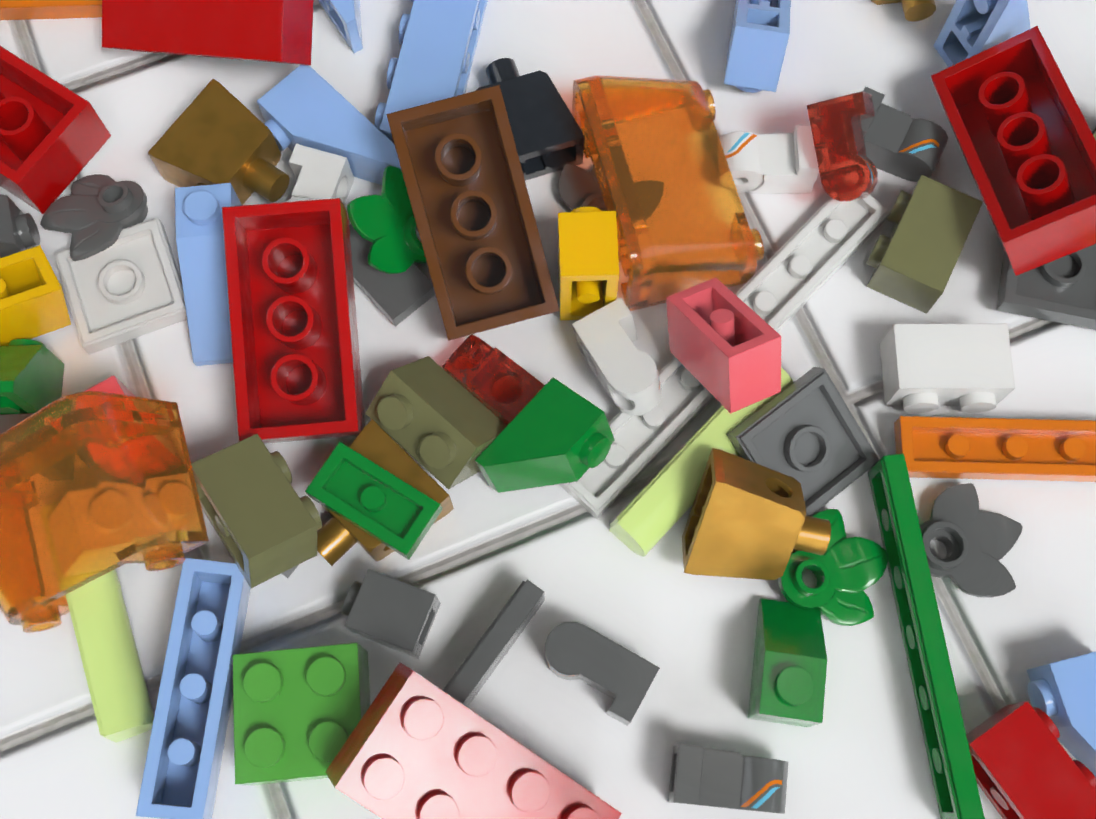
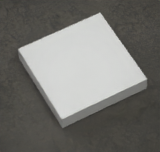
(124, 288)

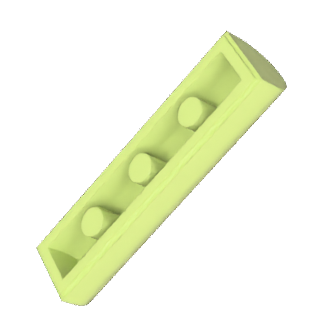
(677, 483)
(110, 658)

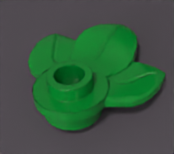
(388, 225)
(841, 575)

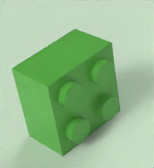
(296, 710)

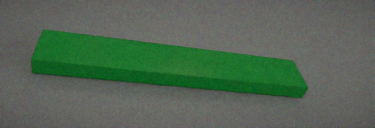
(924, 641)

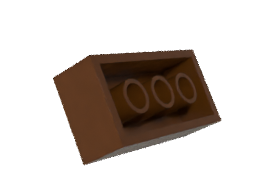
(473, 212)

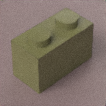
(923, 244)
(435, 420)
(256, 509)

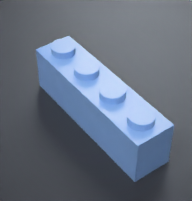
(434, 55)
(195, 692)

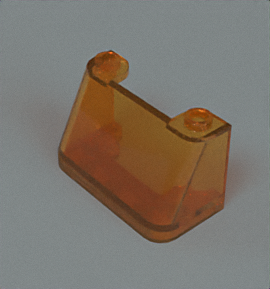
(667, 183)
(88, 491)

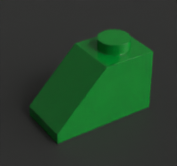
(28, 377)
(547, 442)
(788, 665)

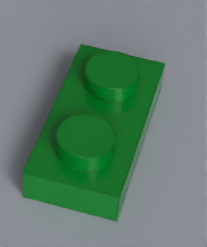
(374, 500)

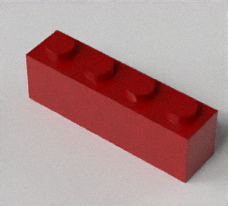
(212, 28)
(1028, 769)

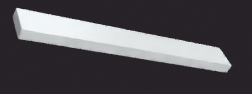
(771, 293)

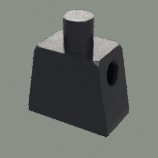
(539, 119)

